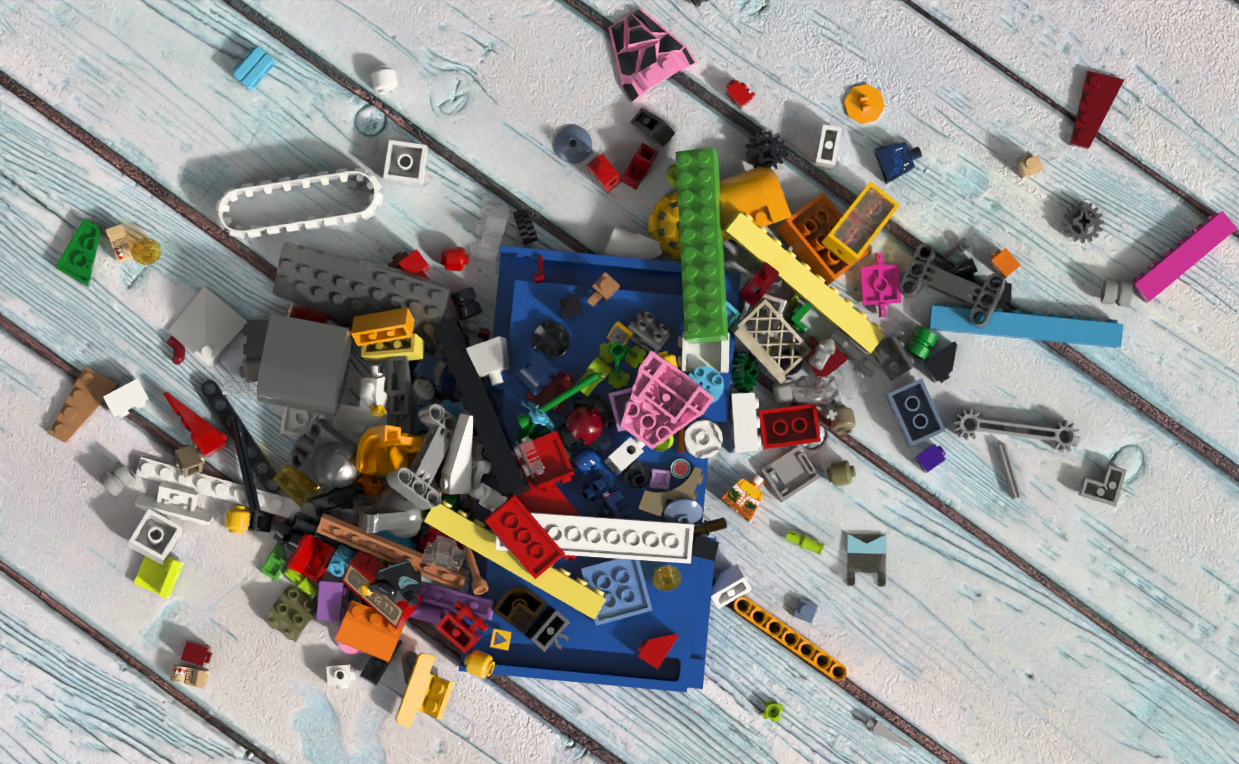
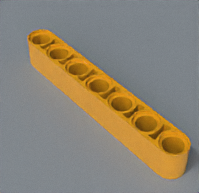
(798, 642)

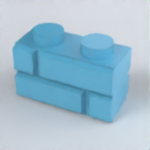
(253, 68)

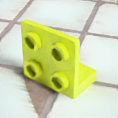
(159, 577)

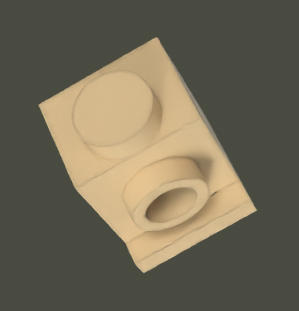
(1029, 165)

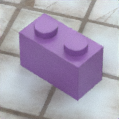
(330, 601)

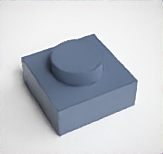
(805, 610)

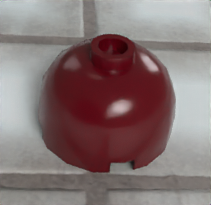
(584, 423)

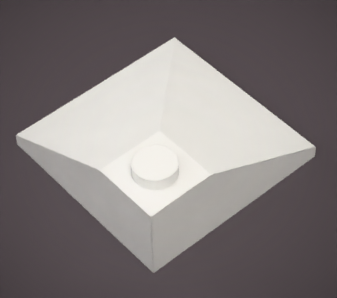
(207, 327)

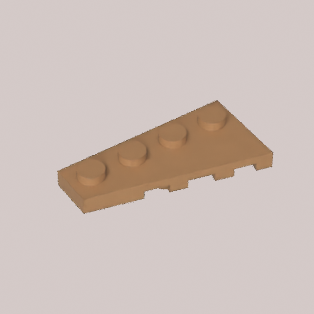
(81, 403)

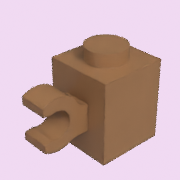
(604, 288)

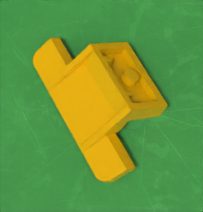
(424, 692)

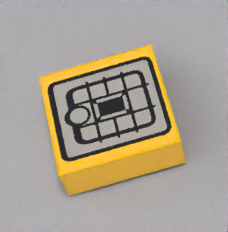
(619, 334)

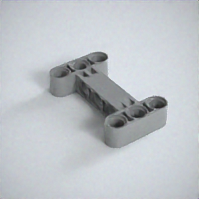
(416, 481)

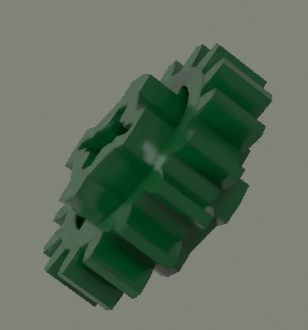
(745, 372)

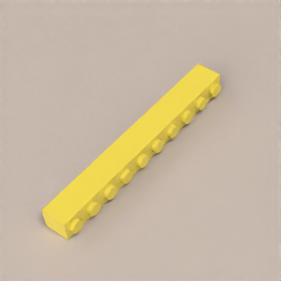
(803, 282)
(478, 538)

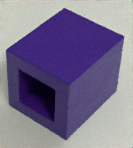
(930, 457)

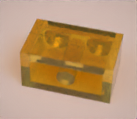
(296, 485)

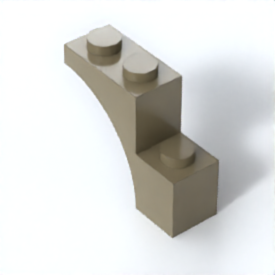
(656, 501)

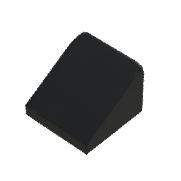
(260, 521)

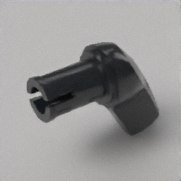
(596, 402)

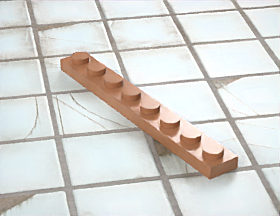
(388, 550)

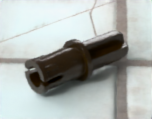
(709, 526)

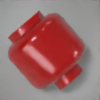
(454, 258)

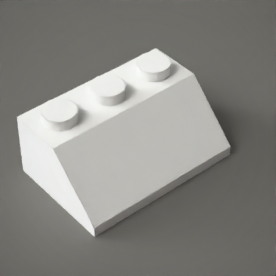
(743, 423)

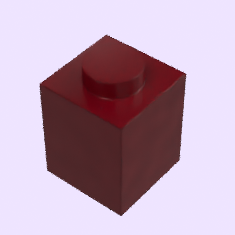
(196, 653)

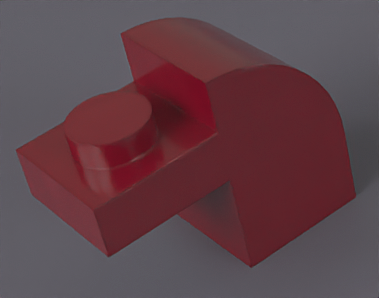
(639, 166)

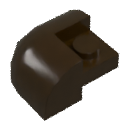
(519, 607)

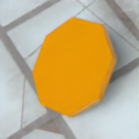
(864, 104)

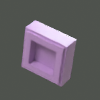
(660, 479)

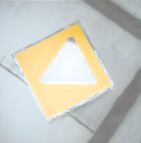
(501, 639)

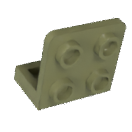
(291, 613)

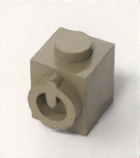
(189, 460)

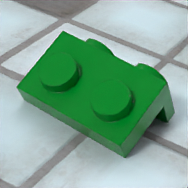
(799, 312)

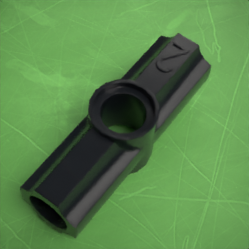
(310, 525)

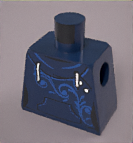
(896, 160)

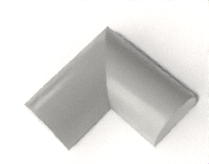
(1106, 491)

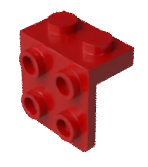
(311, 557)

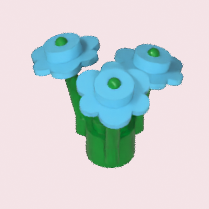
(537, 416)

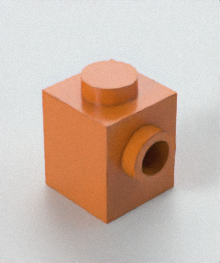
(1004, 262)

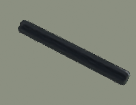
(245, 465)

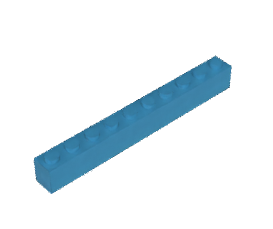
(1028, 327)

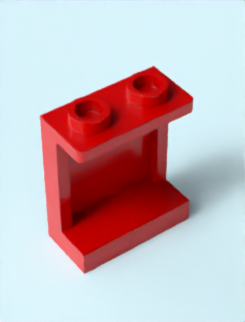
(553, 459)

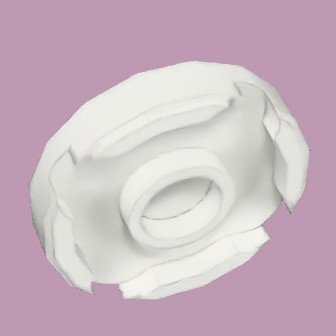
(703, 439)

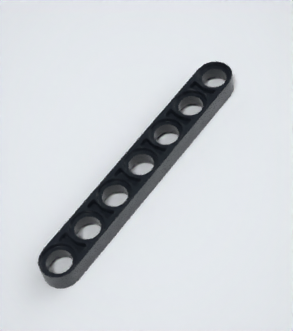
(250, 441)

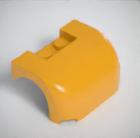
(756, 194)
(385, 450)

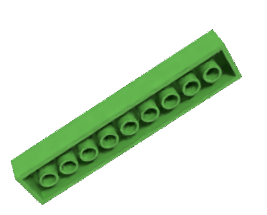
(701, 246)

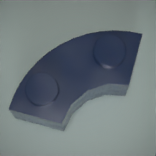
(433, 371)

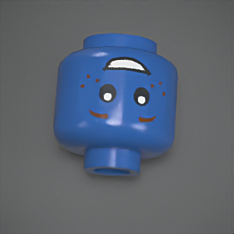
(585, 461)

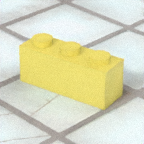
(379, 352)

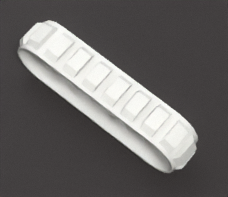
(286, 183)

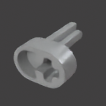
(828, 409)

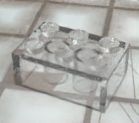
(491, 232)

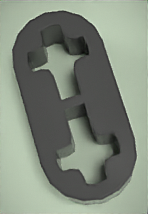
(406, 666)

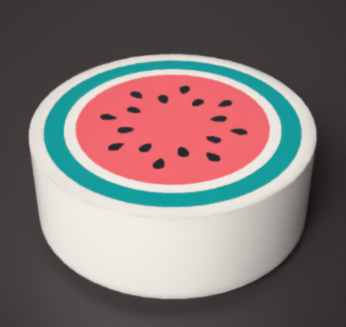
(680, 468)

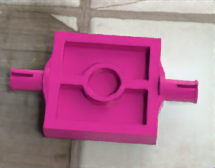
(880, 285)

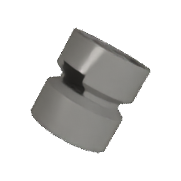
(1118, 293)
(115, 480)

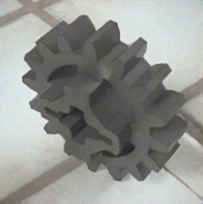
(1082, 230)

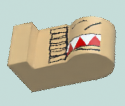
(120, 243)
(189, 676)

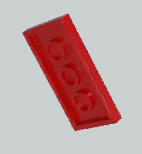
(524, 536)

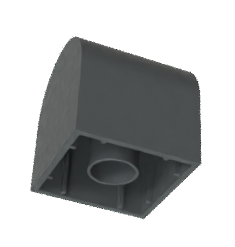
(304, 364)

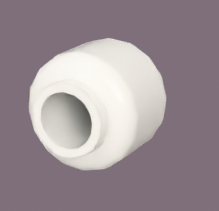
(384, 79)

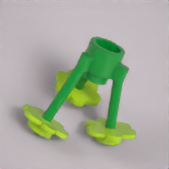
(618, 352)

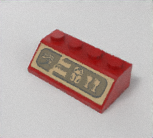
(364, 569)

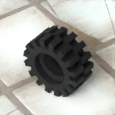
(525, 226)

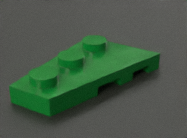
(81, 253)

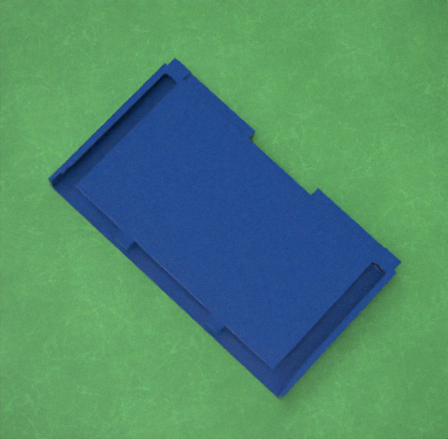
(606, 651)

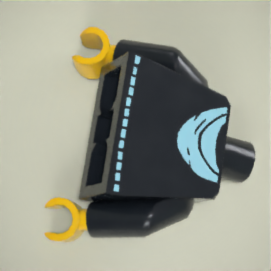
(396, 582)

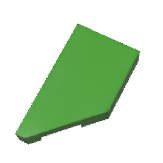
(275, 563)

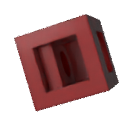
(739, 93)

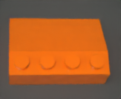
(806, 232)

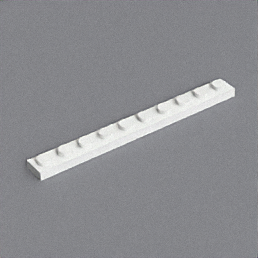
(220, 489)

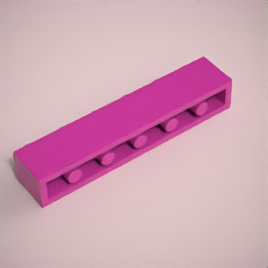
(1184, 256)

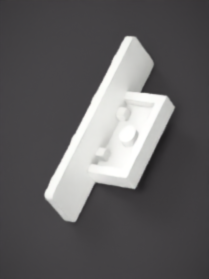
(177, 503)

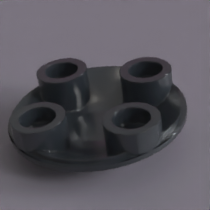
(551, 339)

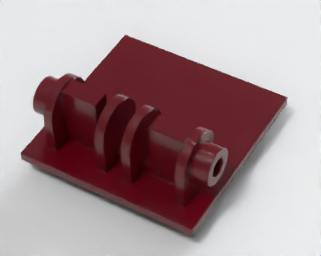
(560, 383)

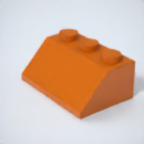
(368, 632)

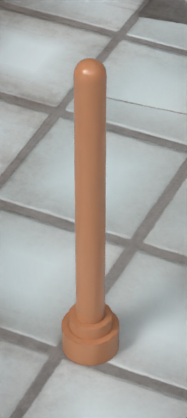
(478, 585)

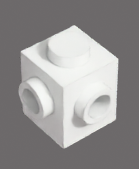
(340, 675)

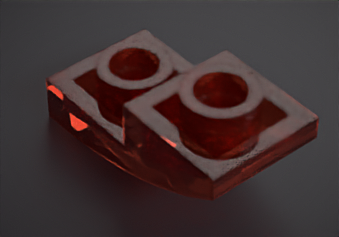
(307, 314)

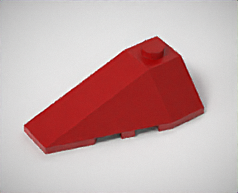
(204, 434)

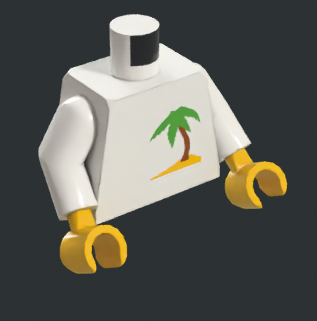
(374, 392)

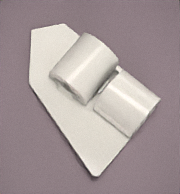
(632, 245)

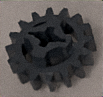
(770, 142)

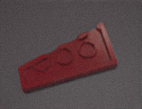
(1094, 104)

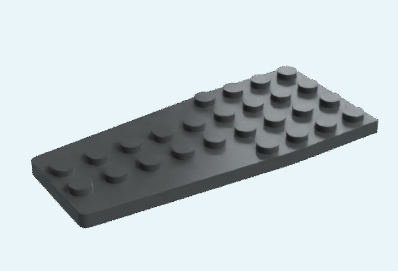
(357, 288)

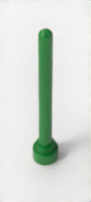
(525, 420)

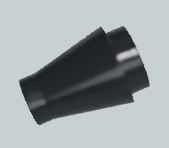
(964, 268)

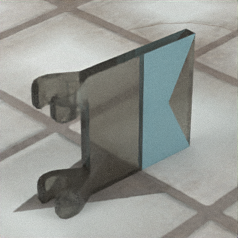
(866, 555)

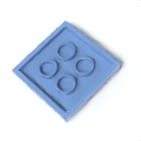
(623, 588)

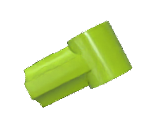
(600, 367)

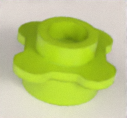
(777, 711)

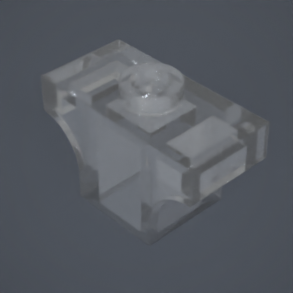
(853, 383)
(444, 554)

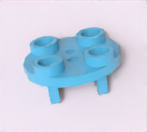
(709, 377)

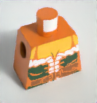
(744, 497)

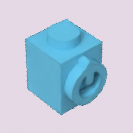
(341, 560)

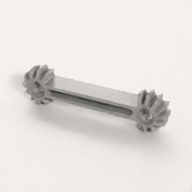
(1016, 430)

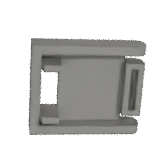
(793, 472)

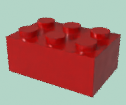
(789, 426)

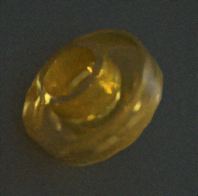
(146, 251)
(666, 578)

